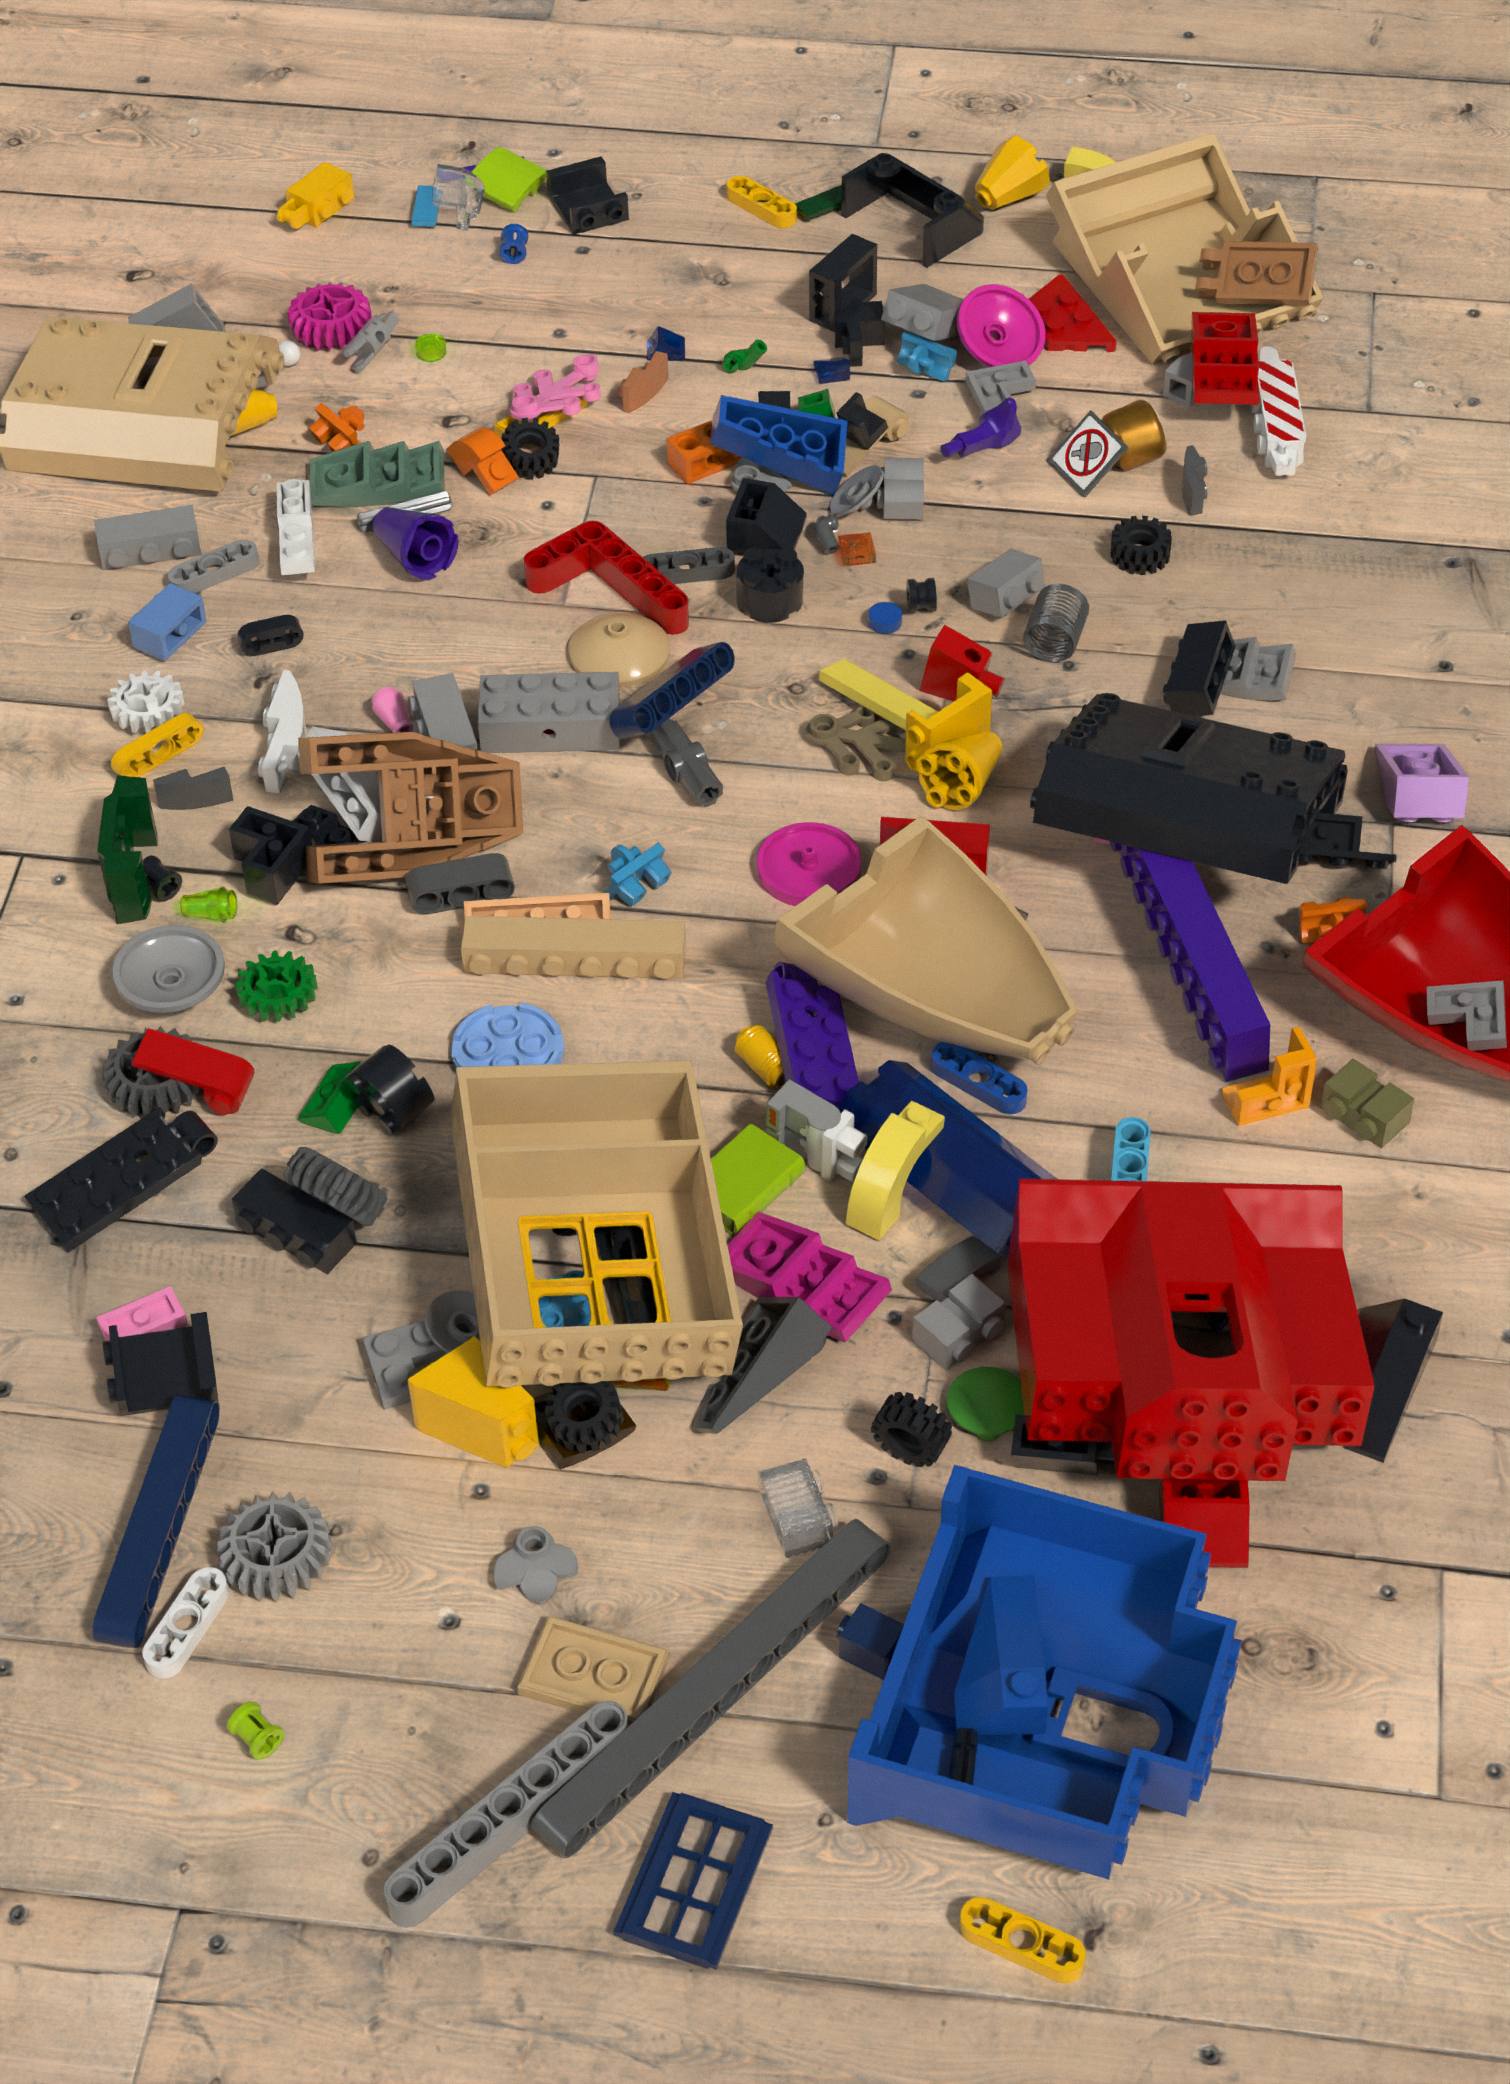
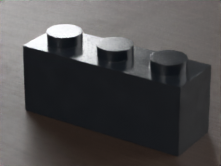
(1199, 668)
(294, 1221)

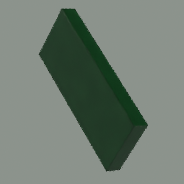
(820, 203)

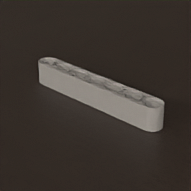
(486, 1821)

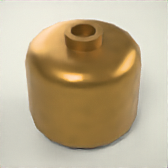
(1140, 430)

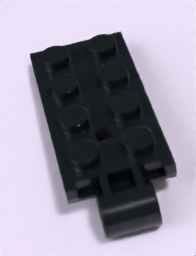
(113, 1183)

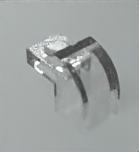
(459, 191)

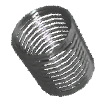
(1071, 628)

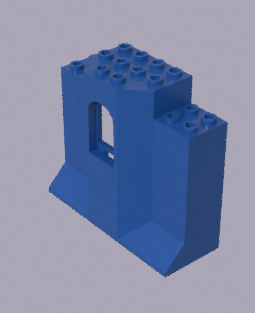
(1113, 1627)

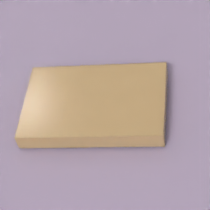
(586, 1666)

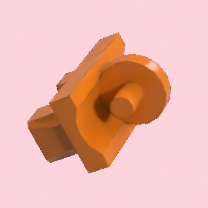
(343, 427)
(1320, 918)

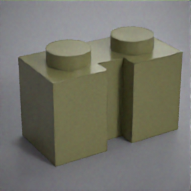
(1366, 1104)

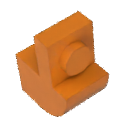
(483, 454)

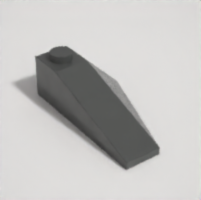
(773, 1344)

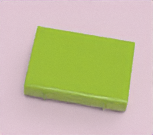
(752, 1175)

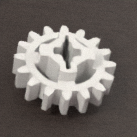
(145, 701)

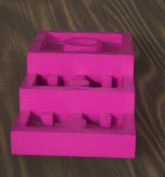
(791, 1261)

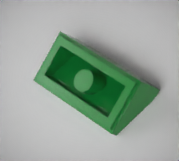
(332, 1101)

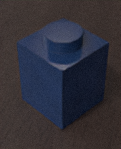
(868, 1640)

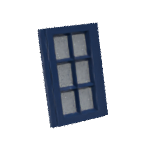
(693, 1880)

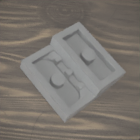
(1259, 671)

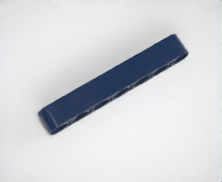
(156, 1522)

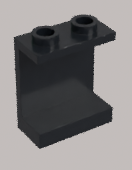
(585, 197)
(159, 1366)

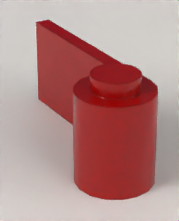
(218, 1072)

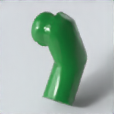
(744, 358)

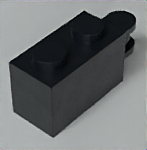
(1058, 1456)

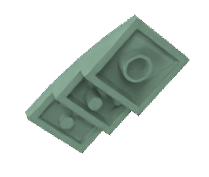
(377, 476)

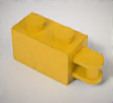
(317, 196)

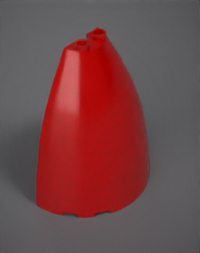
(1434, 931)

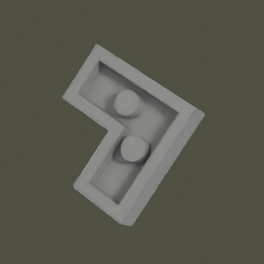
(995, 384)
(1476, 1004)
(394, 1359)

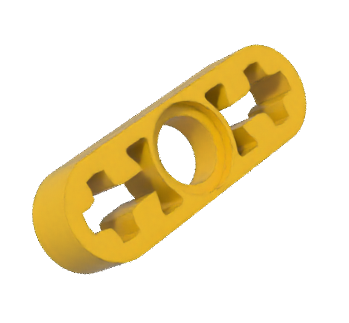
(776, 211)
(177, 736)
(1029, 1958)

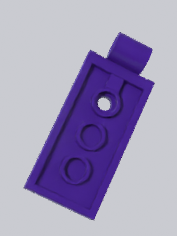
(813, 1048)

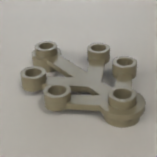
(831, 732)

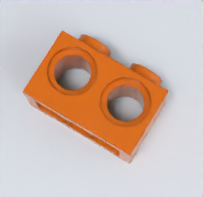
(694, 456)

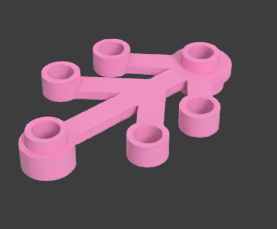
(530, 406)

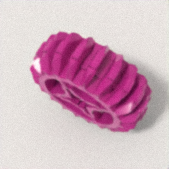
(328, 315)

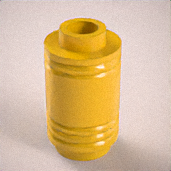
(761, 1054)

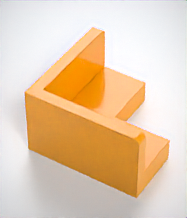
(1279, 1093)

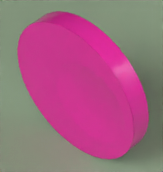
(804, 859)

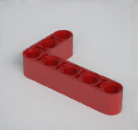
(628, 573)

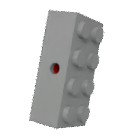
(547, 712)

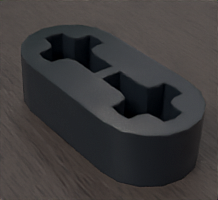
(270, 635)

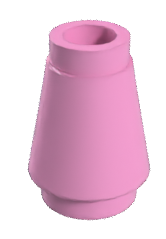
(392, 709)

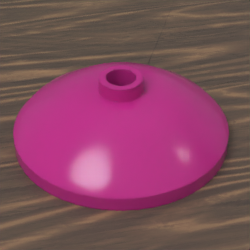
(1007, 318)

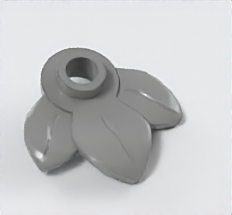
(754, 471)
(535, 1570)

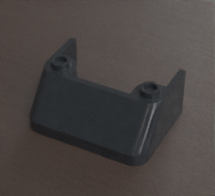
(952, 217)

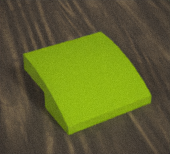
(508, 178)

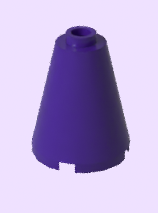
(417, 540)

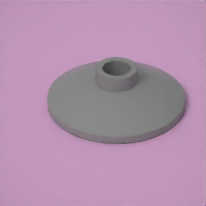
(857, 491)
(449, 1316)

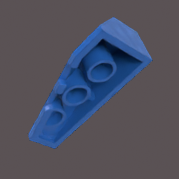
(1004, 1667)

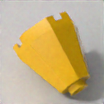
(1011, 174)

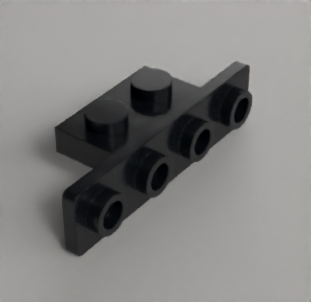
(1339, 839)

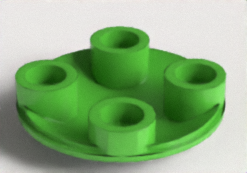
(985, 1401)

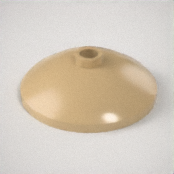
(620, 644)

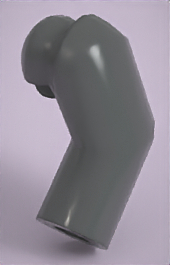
(825, 531)

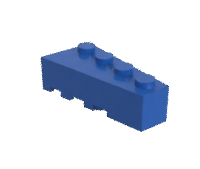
(783, 440)

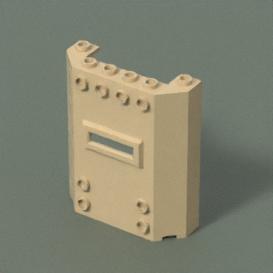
(80, 418)

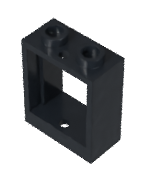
(851, 258)

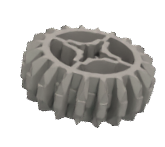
(298, 1554)

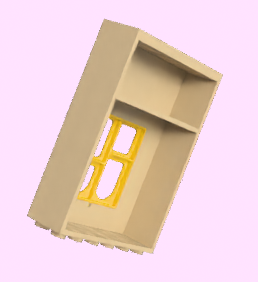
(586, 1154)

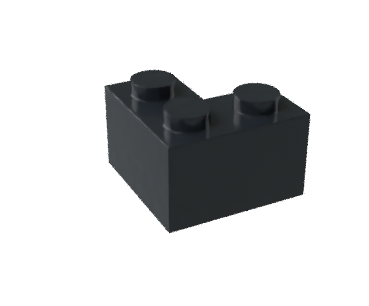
(269, 852)

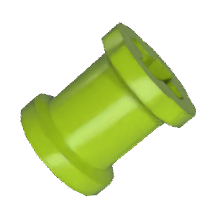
(255, 1730)

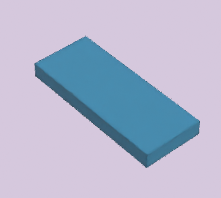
(424, 213)

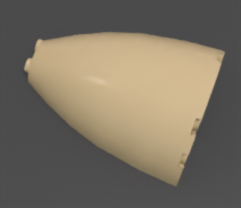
(933, 950)

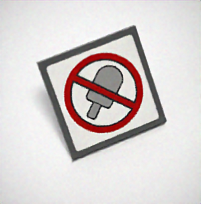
(1088, 453)

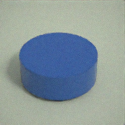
(885, 617)

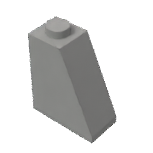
(180, 310)

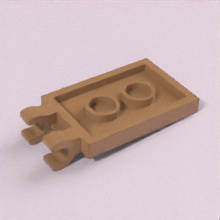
(1259, 273)

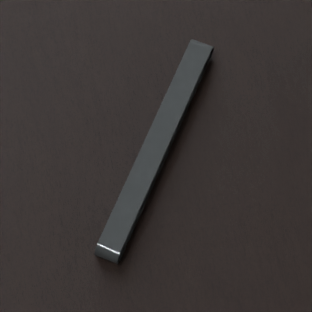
(709, 1689)

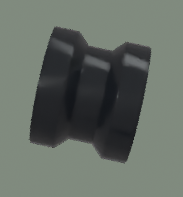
(921, 595)

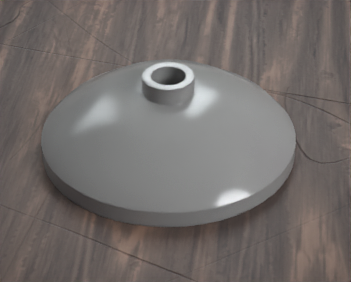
(168, 968)

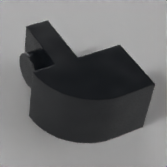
(859, 327)

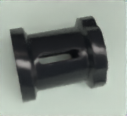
(159, 877)

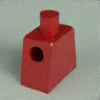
(953, 657)

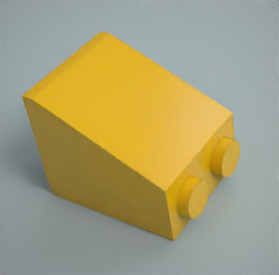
(459, 1409)

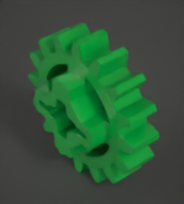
(276, 986)

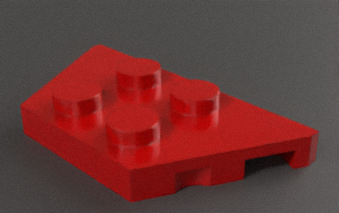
(1069, 319)

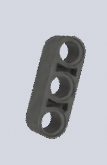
(450, 883)

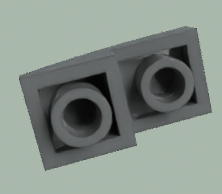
(1193, 484)
(184, 792)
(955, 1265)

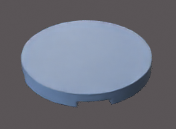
(507, 1038)

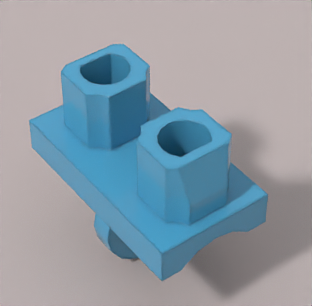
(926, 356)
(630, 867)

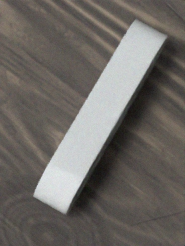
(185, 1640)

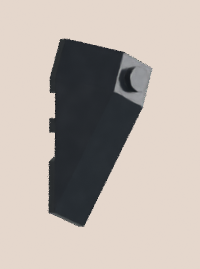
(1398, 1346)

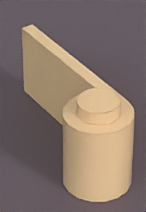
(897, 427)

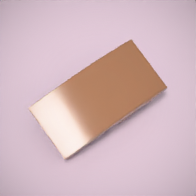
(644, 383)

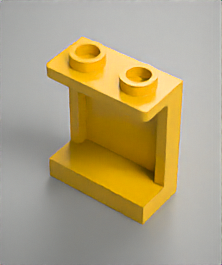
(961, 718)

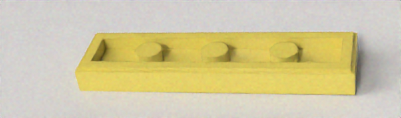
(872, 692)

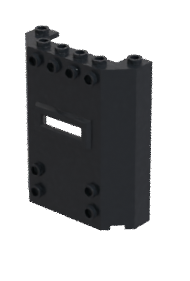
(1188, 786)

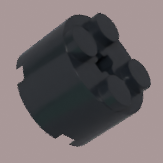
(770, 584)
(389, 1089)

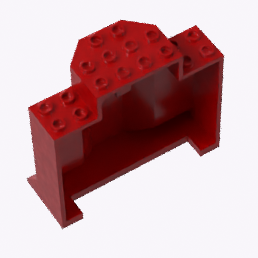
(1096, 1338)

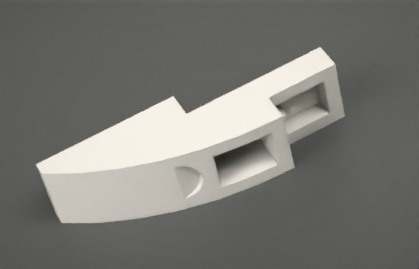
(295, 527)
(285, 725)

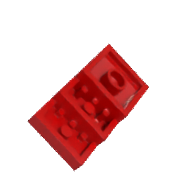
(1225, 358)

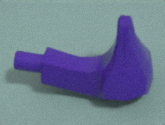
(995, 430)

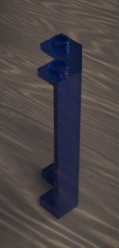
(965, 1168)

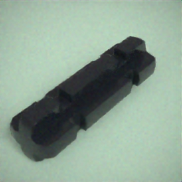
(963, 1755)

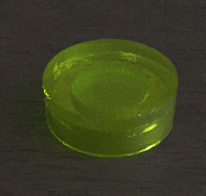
(430, 347)

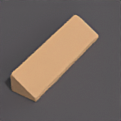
(565, 906)

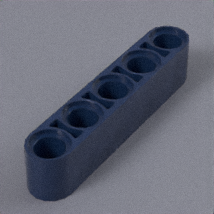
(672, 690)

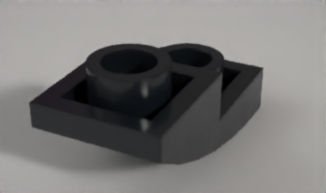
(325, 827)

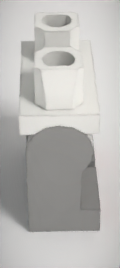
(816, 1131)

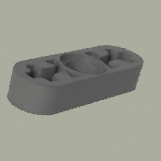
(696, 557)

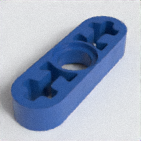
(986, 1091)

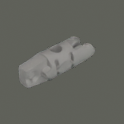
(370, 340)

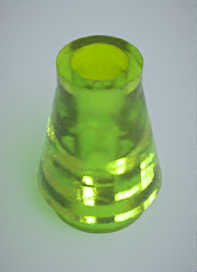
(212, 905)

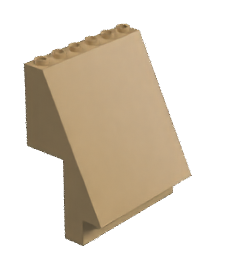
(1140, 236)

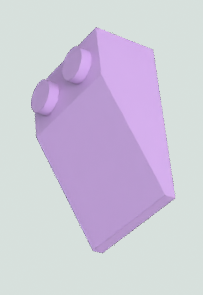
(1422, 782)

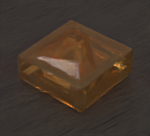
(857, 549)

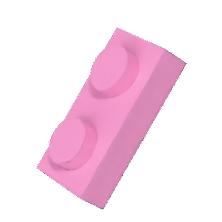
(146, 1315)

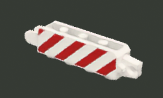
(1278, 414)

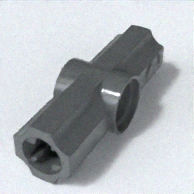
(687, 763)

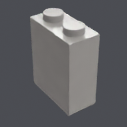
(923, 311)

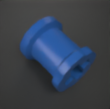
(508, 243)

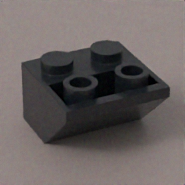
(763, 518)

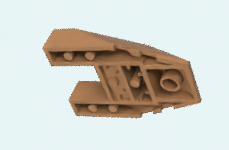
(433, 803)

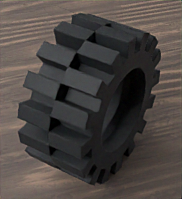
(531, 434)
(1141, 558)
(911, 1429)
(589, 1431)

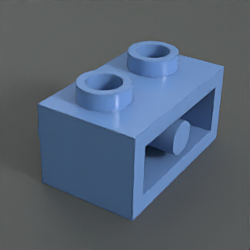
(167, 621)

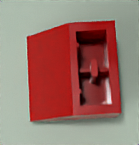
(1212, 1508)

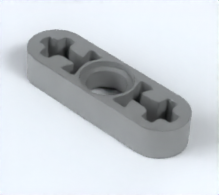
(241, 557)

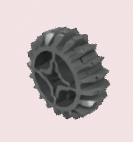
(149, 1088)
(335, 1186)

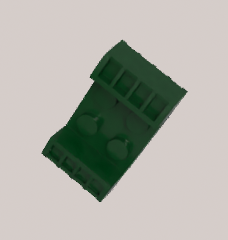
(127, 824)

